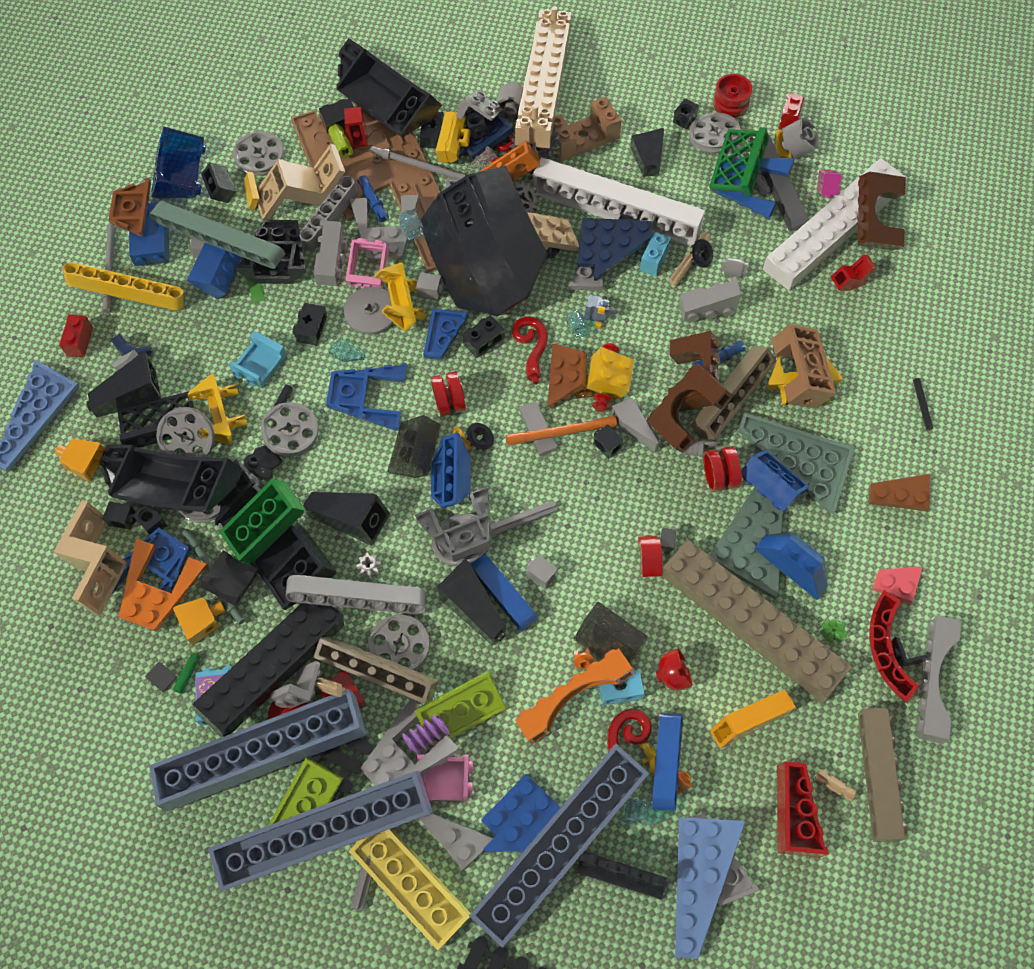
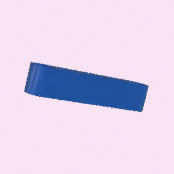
(503, 593)
(667, 762)

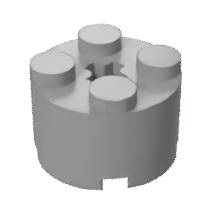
(510, 99)
(800, 138)

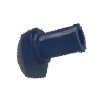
(124, 347)

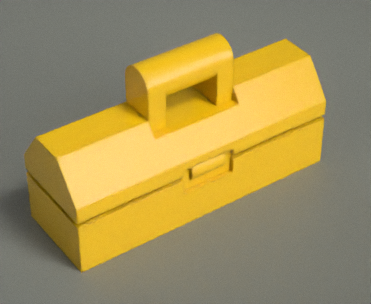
(450, 137)

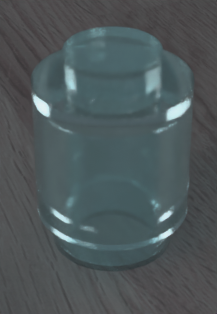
(577, 324)

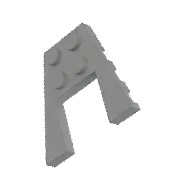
(391, 235)
(390, 762)

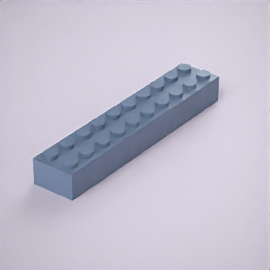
(256, 750)
(320, 830)
(558, 845)

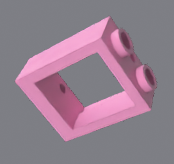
(365, 281)

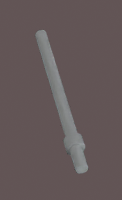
(388, 154)
(109, 264)

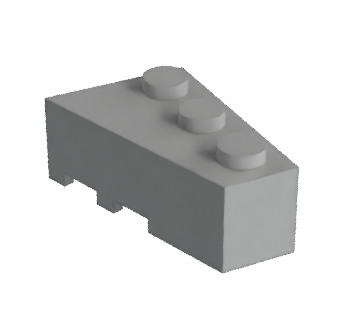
(331, 253)
(711, 302)

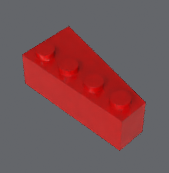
(797, 814)

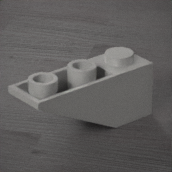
(633, 423)

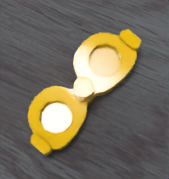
(467, 443)
(650, 753)

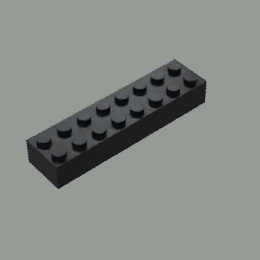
(266, 667)

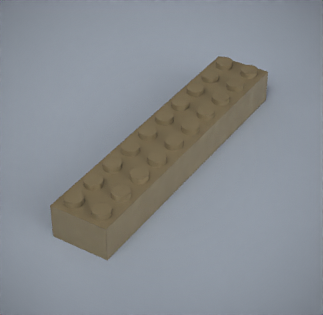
(755, 621)

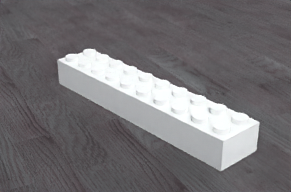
(611, 199)
(822, 233)

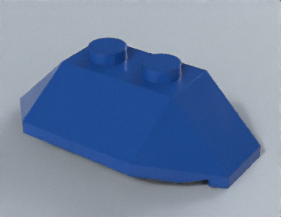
(450, 472)
(796, 561)

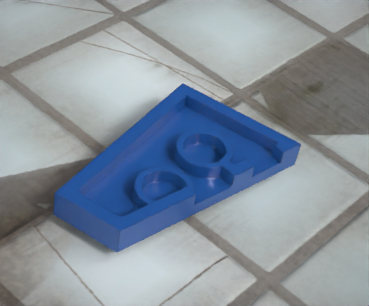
(442, 331)

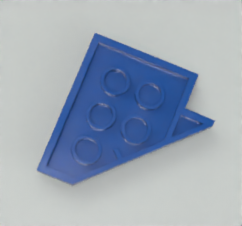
(519, 817)

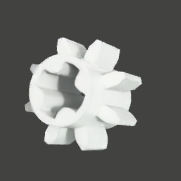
(364, 561)

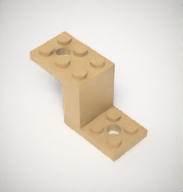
(299, 182)
(554, 232)
(83, 553)

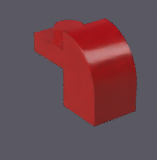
(853, 276)
(650, 556)

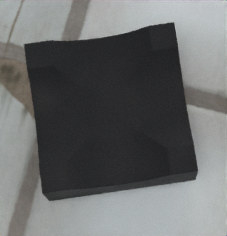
(229, 578)

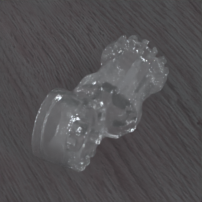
(482, 160)

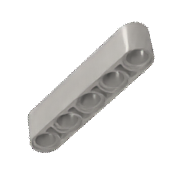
(329, 210)

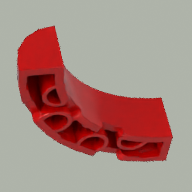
(882, 651)

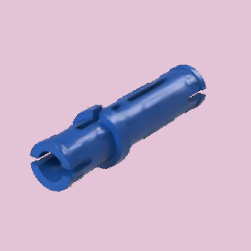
(375, 204)
(727, 352)

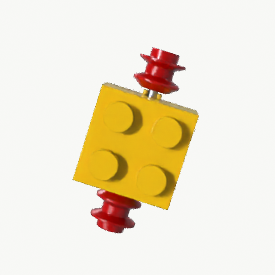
(609, 376)

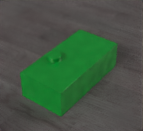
(262, 521)

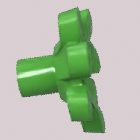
(834, 630)

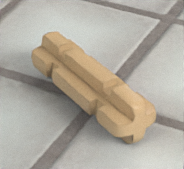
(835, 785)

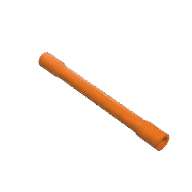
(522, 437)

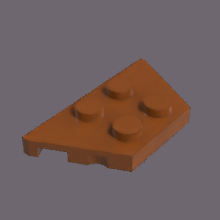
(130, 207)
(566, 373)

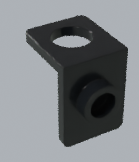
(900, 655)

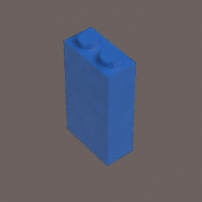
(153, 246)

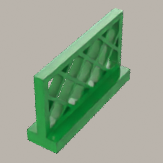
(752, 166)

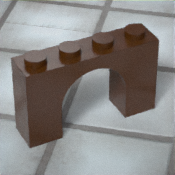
(870, 230)
(696, 347)
(666, 416)

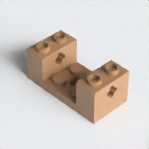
(600, 128)
(814, 380)

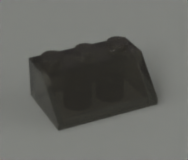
(414, 447)
(607, 631)

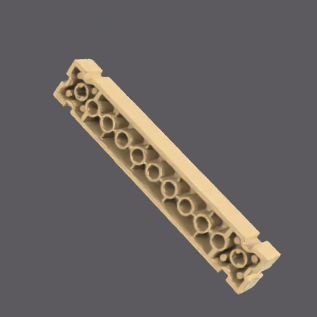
(543, 78)

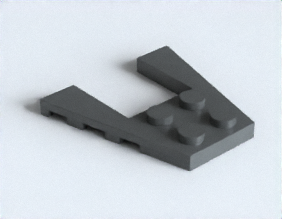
(466, 537)

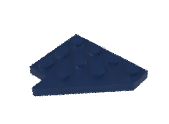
(498, 129)
(610, 242)

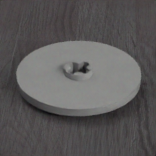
(357, 310)

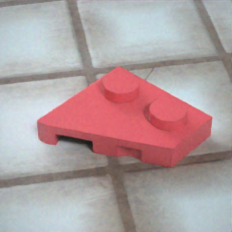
(898, 582)

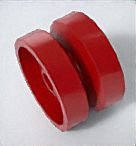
(732, 95)
(448, 394)
(722, 469)

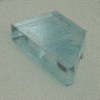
(345, 352)

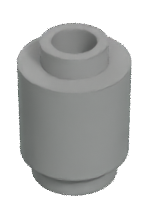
(734, 267)

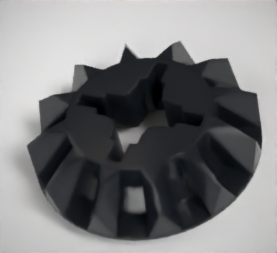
(706, 256)
(477, 429)

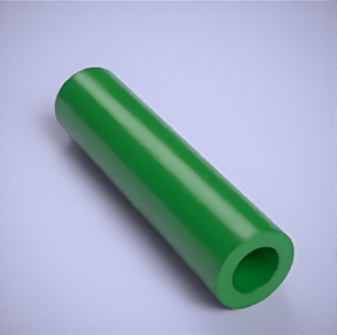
(186, 673)

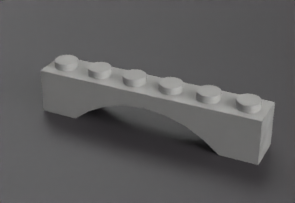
(934, 720)

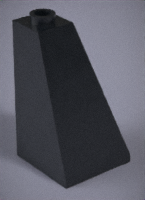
(127, 387)
(350, 513)
(469, 600)

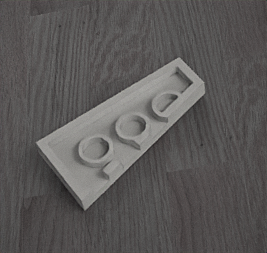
(737, 881)

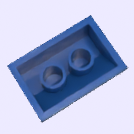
(213, 270)
(773, 480)

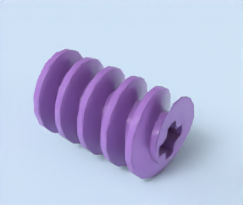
(426, 734)

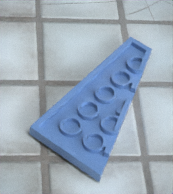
(34, 410)
(703, 865)

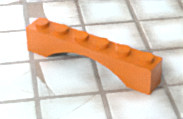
(539, 720)

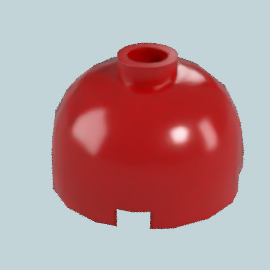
(674, 671)

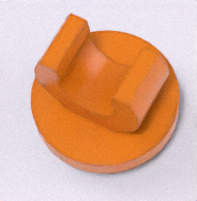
(583, 660)
(683, 781)

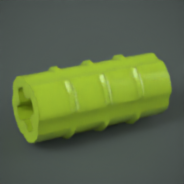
(340, 140)

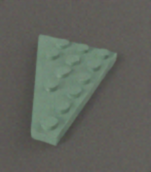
(811, 458)
(736, 547)

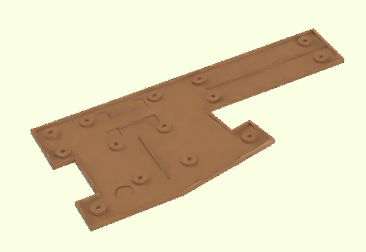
(379, 171)

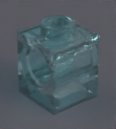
(411, 224)

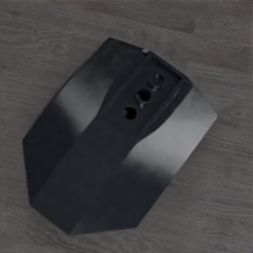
(496, 257)

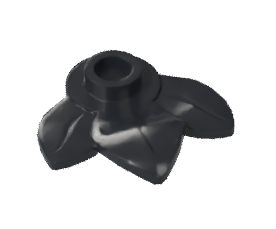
(265, 462)

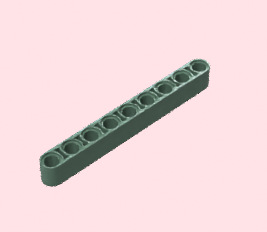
(217, 234)

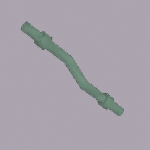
(196, 546)

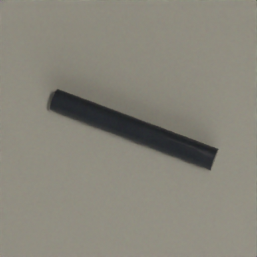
(923, 404)

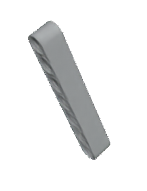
(355, 594)

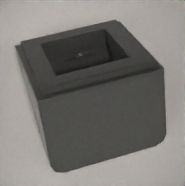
(668, 539)
(161, 677)

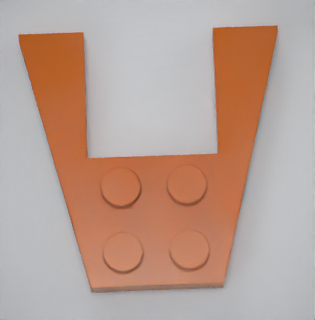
(149, 605)

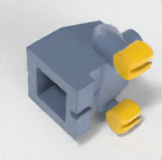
(597, 310)

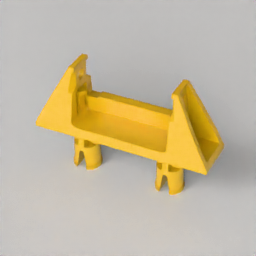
(399, 286)
(779, 379)
(222, 425)

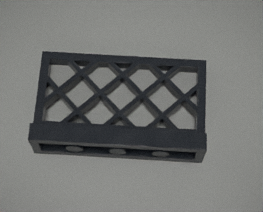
(148, 435)

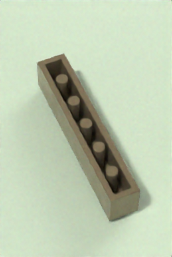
(741, 384)
(376, 669)
(881, 775)

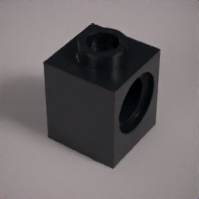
(685, 113)
(477, 124)
(607, 441)
(144, 513)
(119, 515)

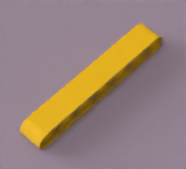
(123, 286)

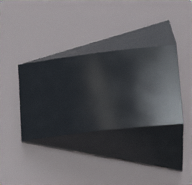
(287, 236)

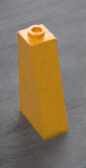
(752, 718)

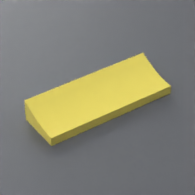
(412, 886)

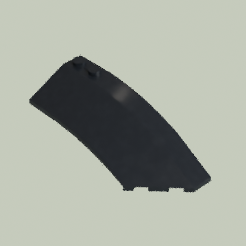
(383, 91)
(167, 479)
(289, 555)

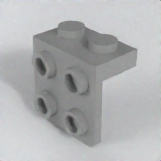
(480, 103)
(301, 691)

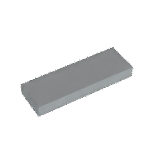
(535, 421)

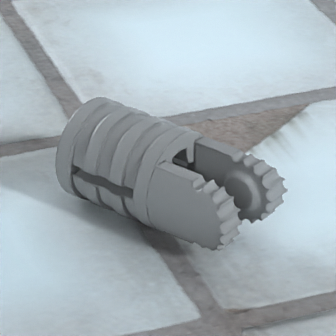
(696, 447)

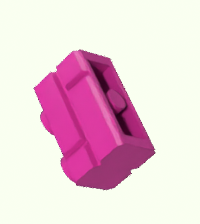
(829, 183)

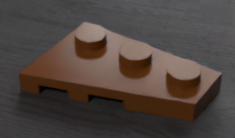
(902, 493)

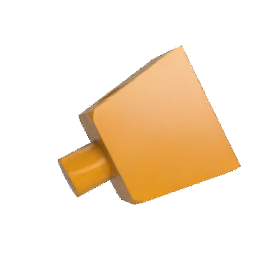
(81, 457)
(198, 618)

